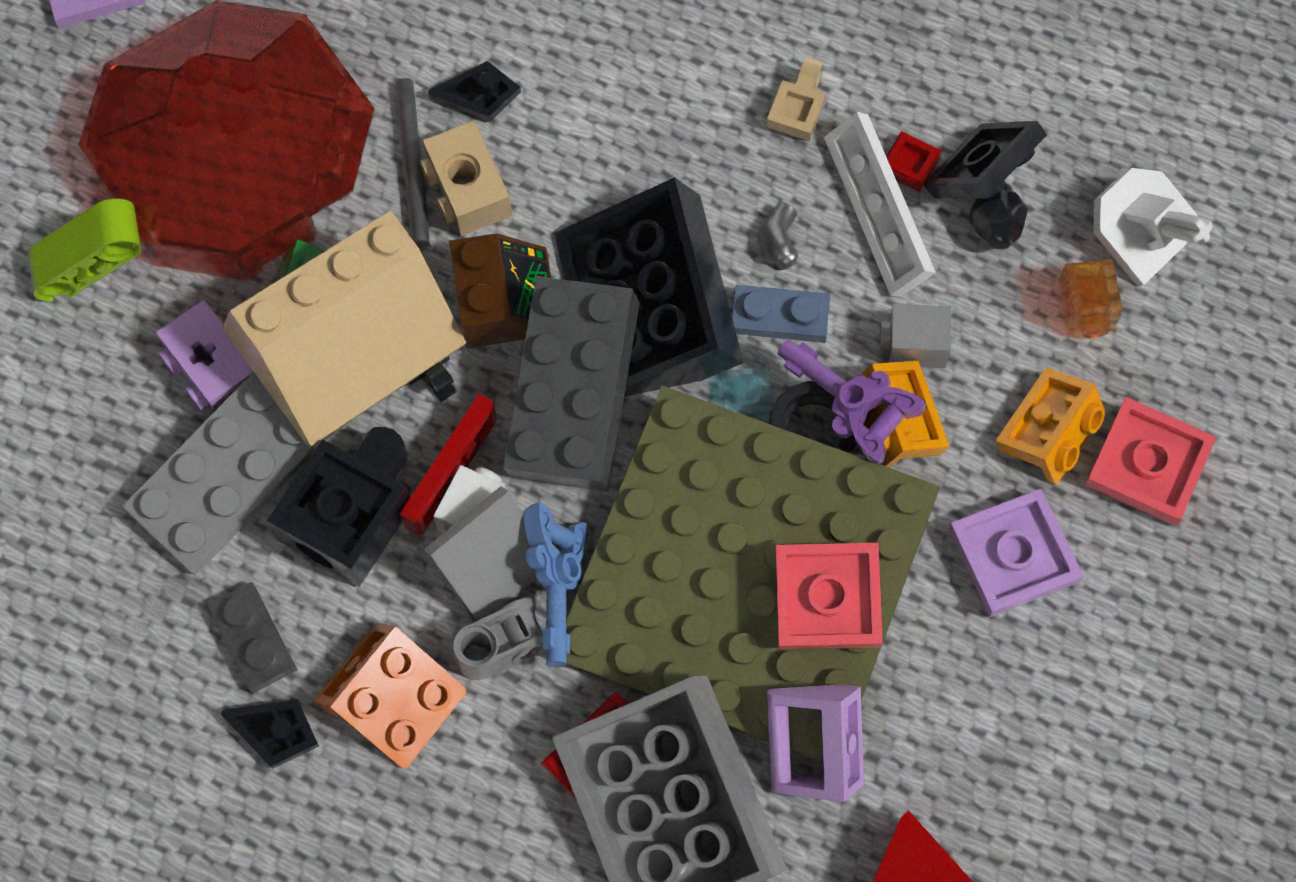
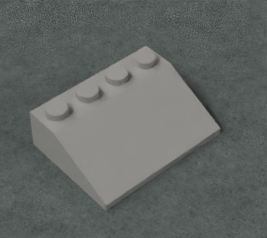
(669, 791)

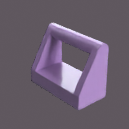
(841, 741)

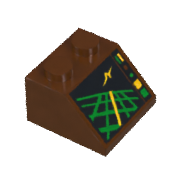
(496, 286)

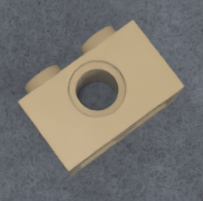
(461, 155)

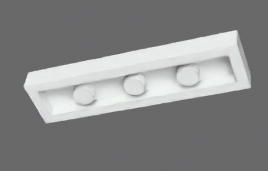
(879, 204)

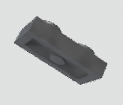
(252, 637)

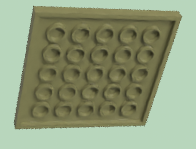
(691, 560)

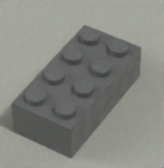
(571, 383)

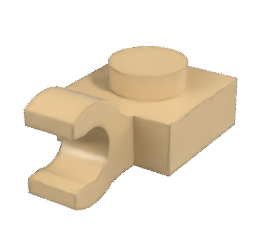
(798, 104)

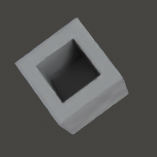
(917, 334)

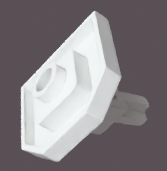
(1145, 222)

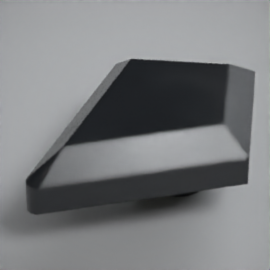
(478, 91)
(274, 730)

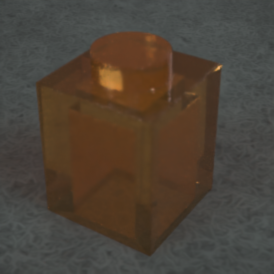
(1090, 298)

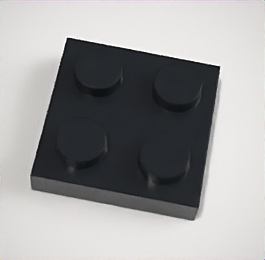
(985, 160)

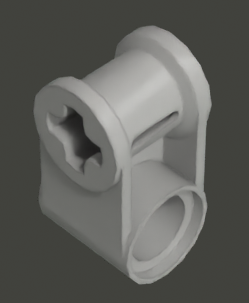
(503, 638)

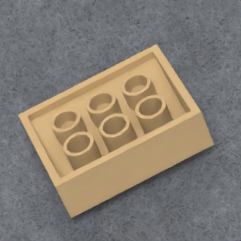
(346, 329)

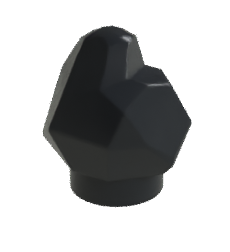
(999, 218)

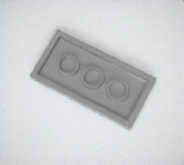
(220, 476)

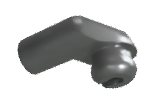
(774, 239)

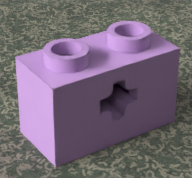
(192, 340)

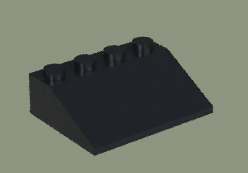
(668, 258)

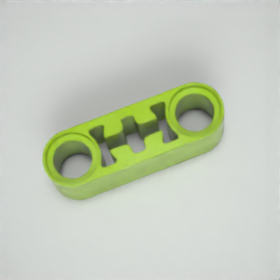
(84, 249)

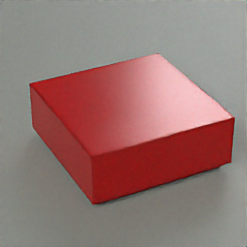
(912, 160)

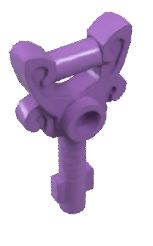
(856, 399)

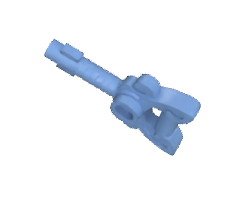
(556, 572)

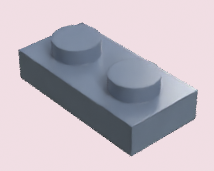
(781, 313)

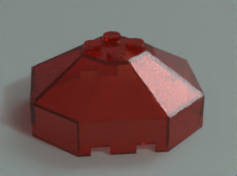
(227, 136)

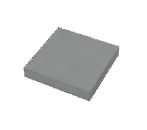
(485, 555)

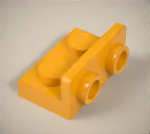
(1053, 423)
(913, 436)

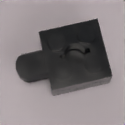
(345, 504)

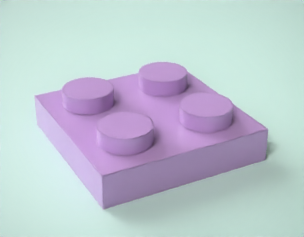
(1015, 552)

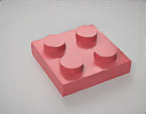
(1151, 461)
(828, 596)

